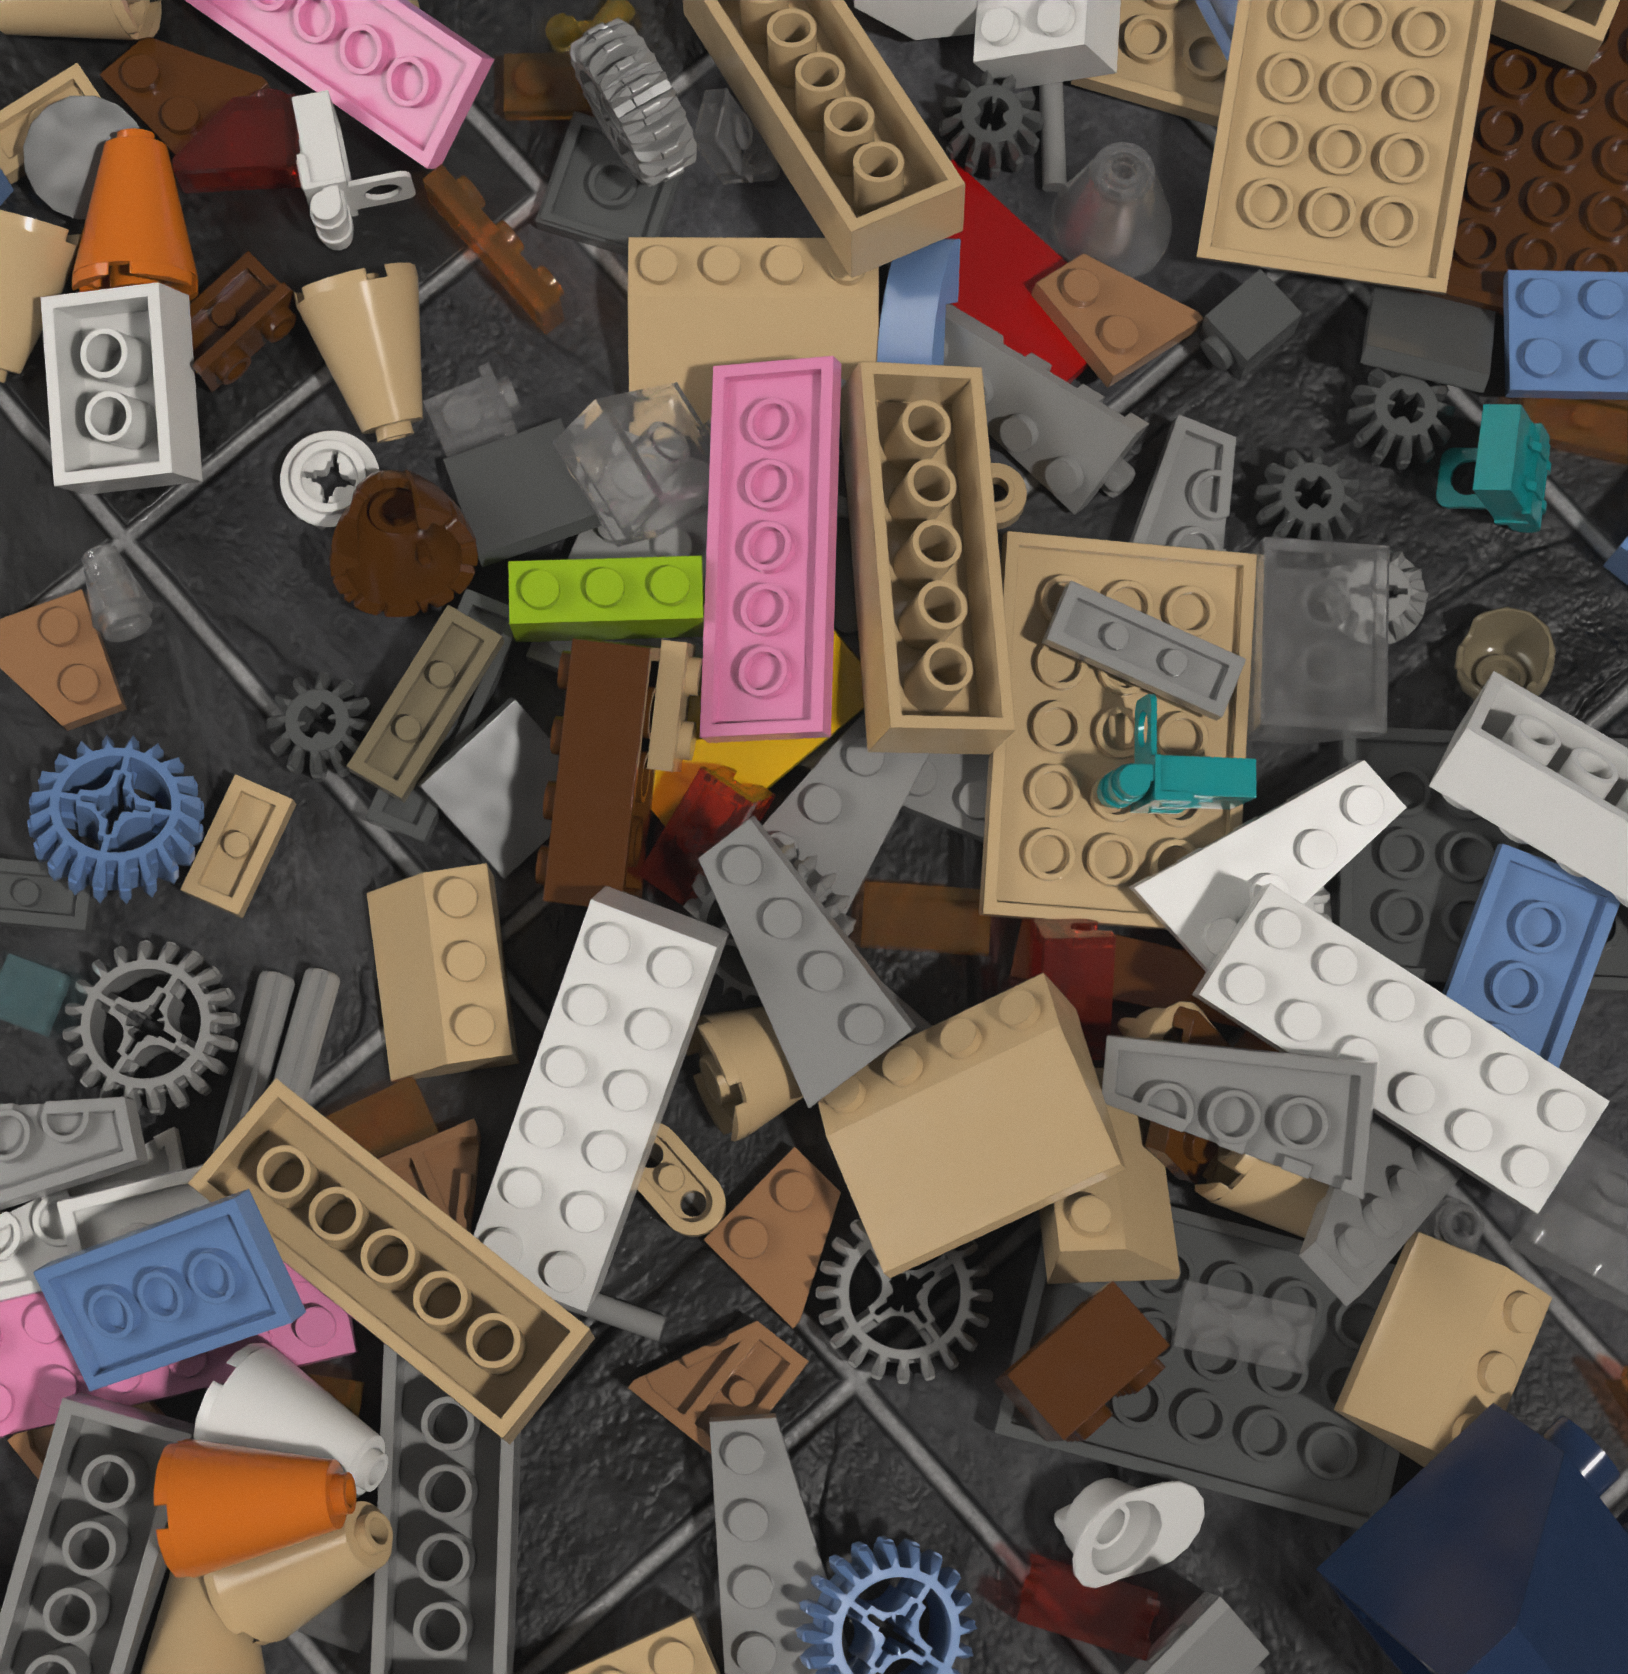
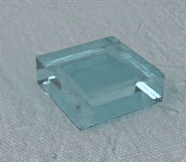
(31, 994)

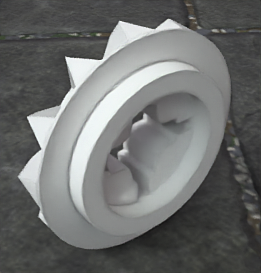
(314, 458)

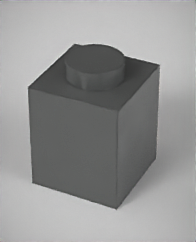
(1248, 325)

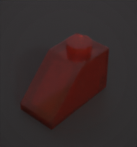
(243, 147)

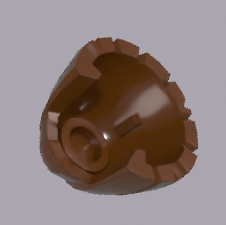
(401, 546)

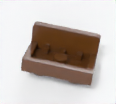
(237, 319)

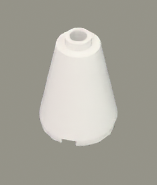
(284, 1410)

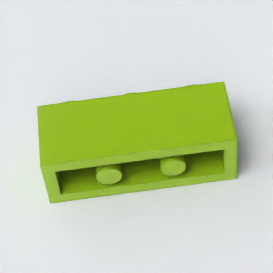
(606, 598)

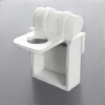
(327, 176)

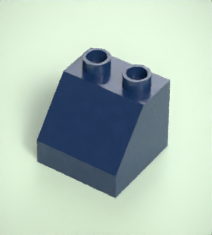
(1496, 1558)

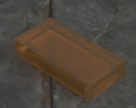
(924, 919)

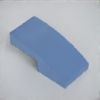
(916, 304)

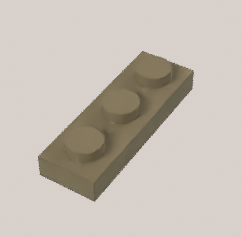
(425, 703)

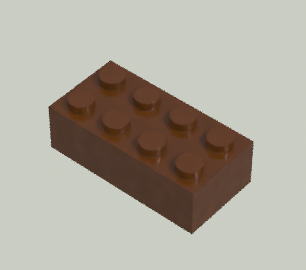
(603, 780)
(1082, 1364)

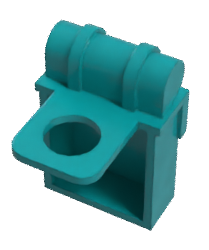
(1508, 469)
(1172, 782)

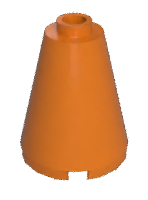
(135, 221)
(243, 1503)

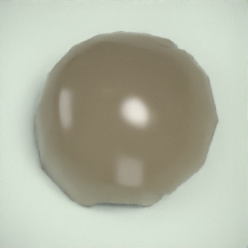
(1509, 643)

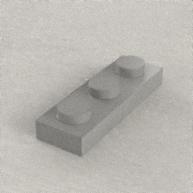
(1143, 650)

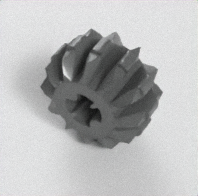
(990, 104)
(1399, 435)
(1298, 481)
(320, 705)

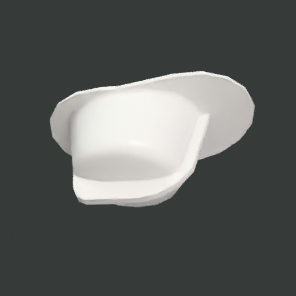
(1127, 1528)

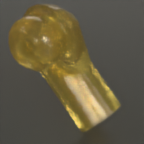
(564, 29)

